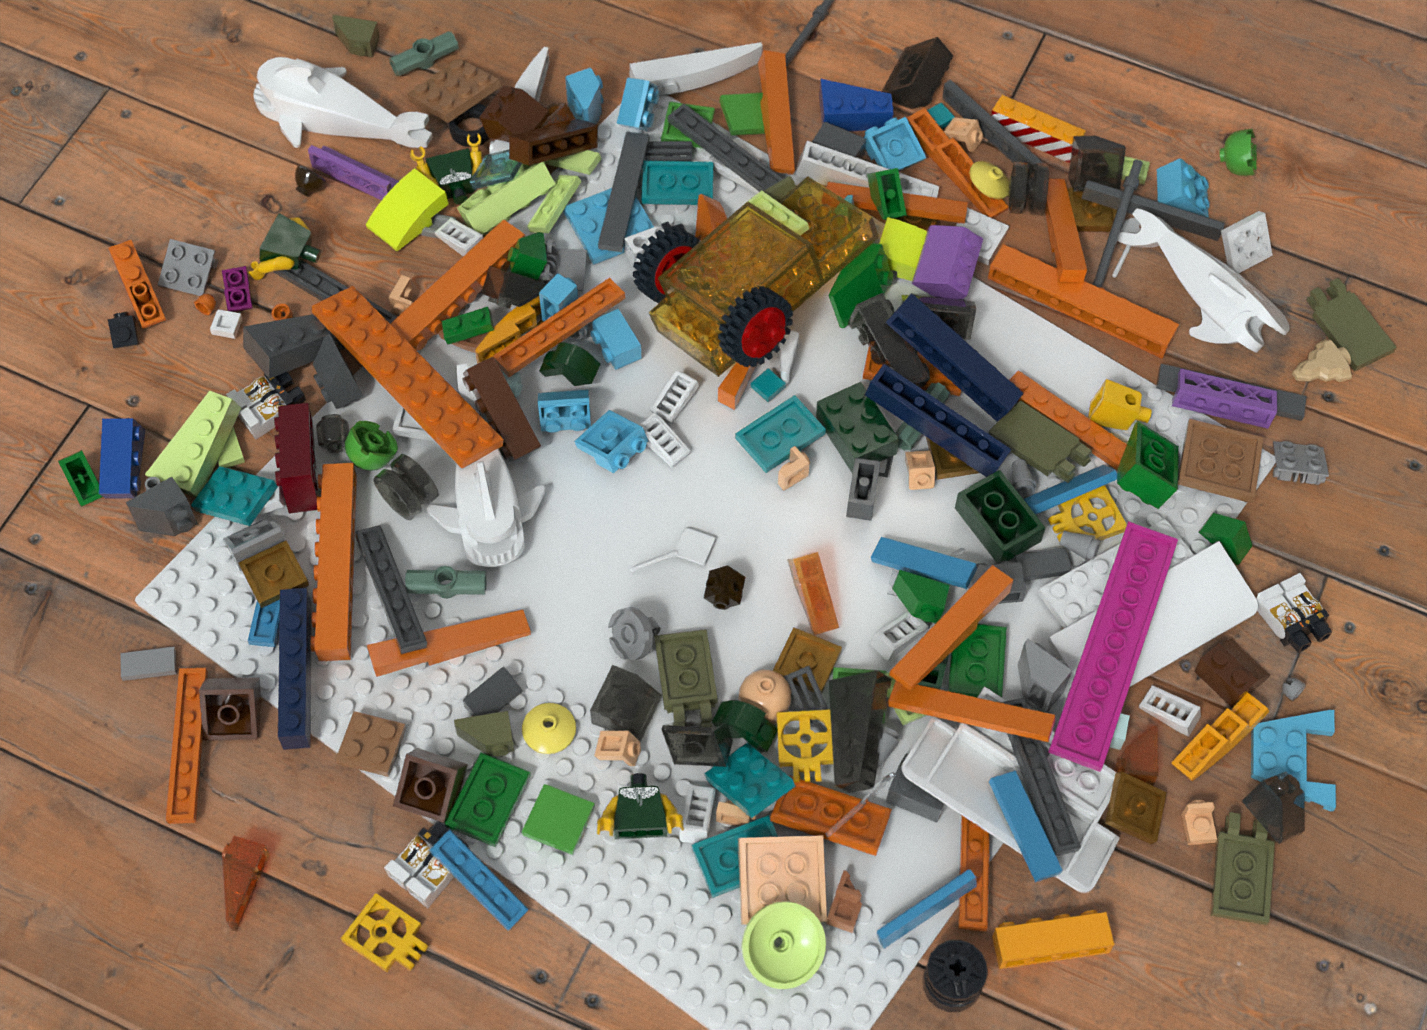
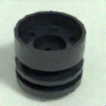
(951, 991)

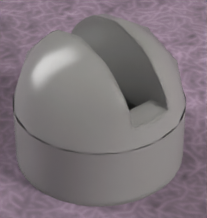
(1293, 688)

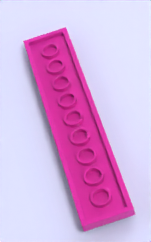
(1113, 647)

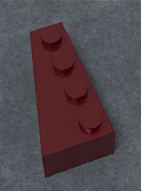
(296, 457)

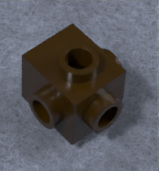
(724, 587)

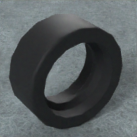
(460, 135)

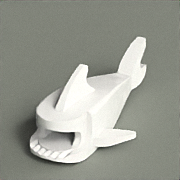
(324, 103)
(1229, 303)
(487, 505)

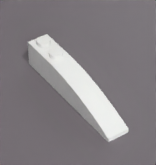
(696, 69)
(532, 83)
(833, 166)

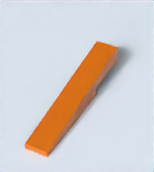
(776, 111)
(952, 161)
(1064, 234)
(734, 385)
(952, 628)
(450, 642)

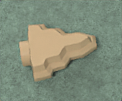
(1325, 363)

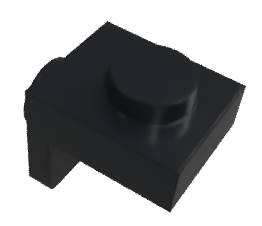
(123, 330)

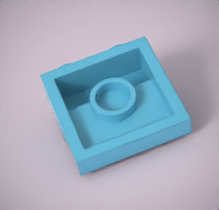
(894, 145)
(612, 441)

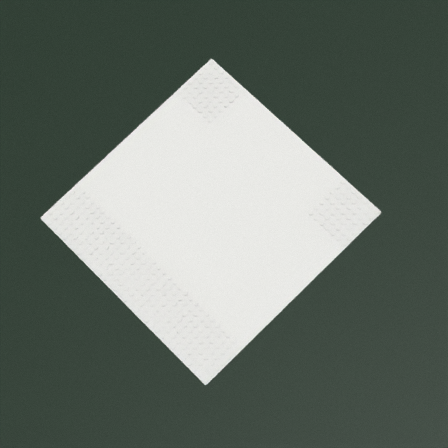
(647, 895)

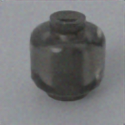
(332, 432)

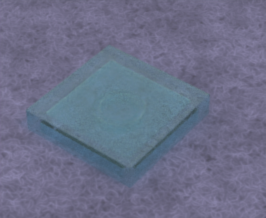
(495, 169)

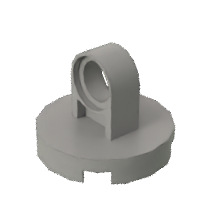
(632, 633)

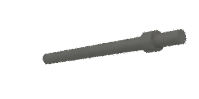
(819, 14)
(1130, 185)

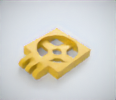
(1070, 524)
(806, 762)
(403, 946)

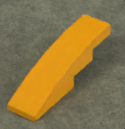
(509, 329)
(1220, 737)

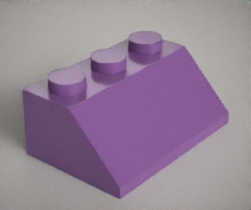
(947, 261)

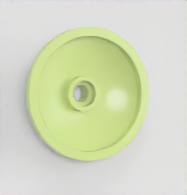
(800, 950)

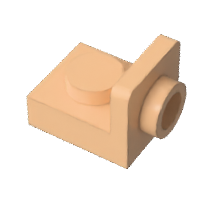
(965, 131)
(401, 295)
(920, 469)
(795, 470)
(618, 746)
(730, 814)
(1199, 822)

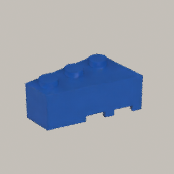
(853, 106)
(121, 458)

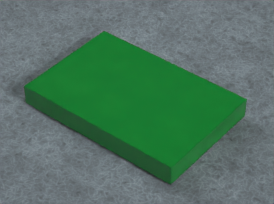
(979, 662)
(487, 799)

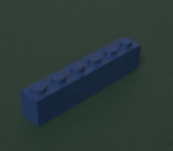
(954, 357)
(937, 421)
(294, 669)

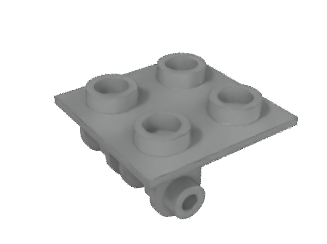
(566, 262)
(187, 267)
(1303, 459)

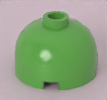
(1240, 153)
(369, 446)

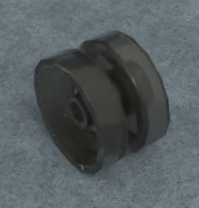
(1028, 188)
(406, 487)

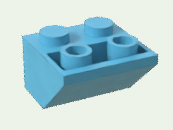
(638, 104)
(1183, 188)
(564, 410)

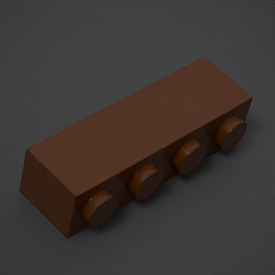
(553, 141)
(500, 408)

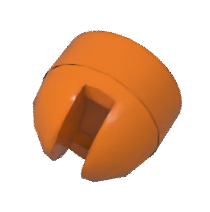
(205, 304)
(277, 312)

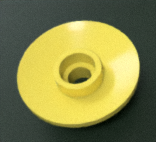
(989, 179)
(550, 739)

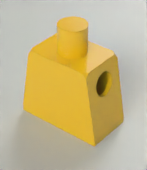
(1117, 406)

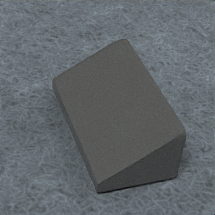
(492, 694)

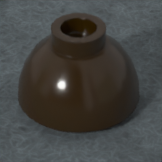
(308, 181)

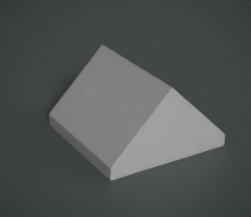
(254, 539)

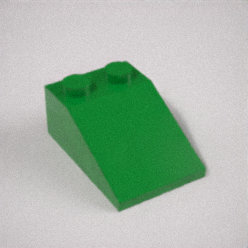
(859, 281)
(1149, 466)

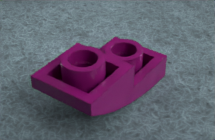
(237, 289)

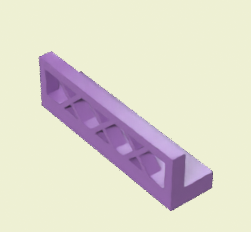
(351, 172)
(1225, 402)

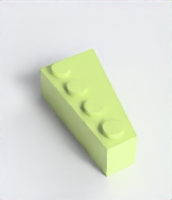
(501, 200)
(197, 444)

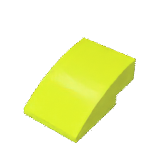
(407, 210)
(902, 246)

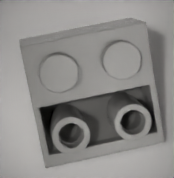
(1041, 676)

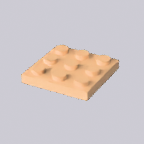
(782, 871)

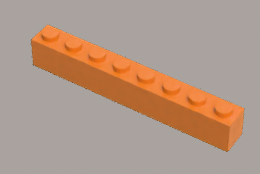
(456, 286)
(1083, 301)
(335, 562)

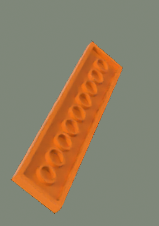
(407, 377)

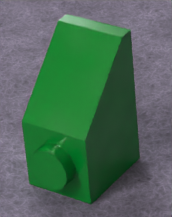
(887, 193)
(528, 256)
(921, 595)

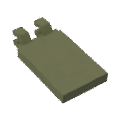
(1350, 325)
(1040, 442)
(686, 674)
(1242, 873)

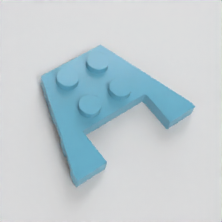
(1282, 747)

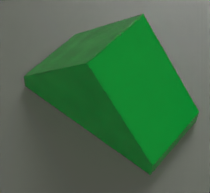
(80, 477)
(1230, 533)

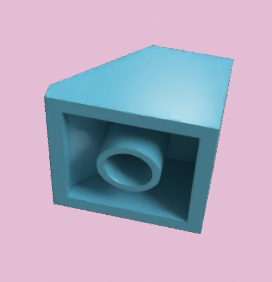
(584, 95)

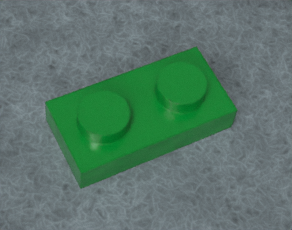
(467, 325)

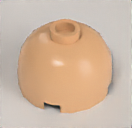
(767, 692)

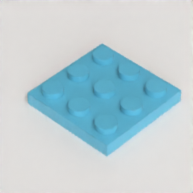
(588, 218)

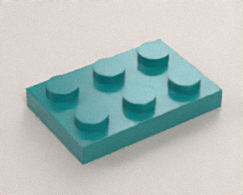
(676, 182)
(777, 431)
(234, 496)
(750, 780)
(720, 858)

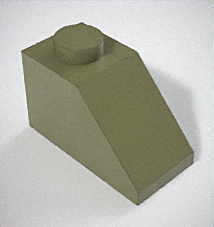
(357, 35)
(487, 733)

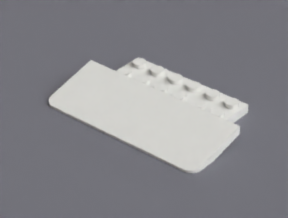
(1196, 604)
(958, 769)

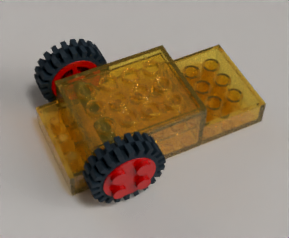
(746, 278)

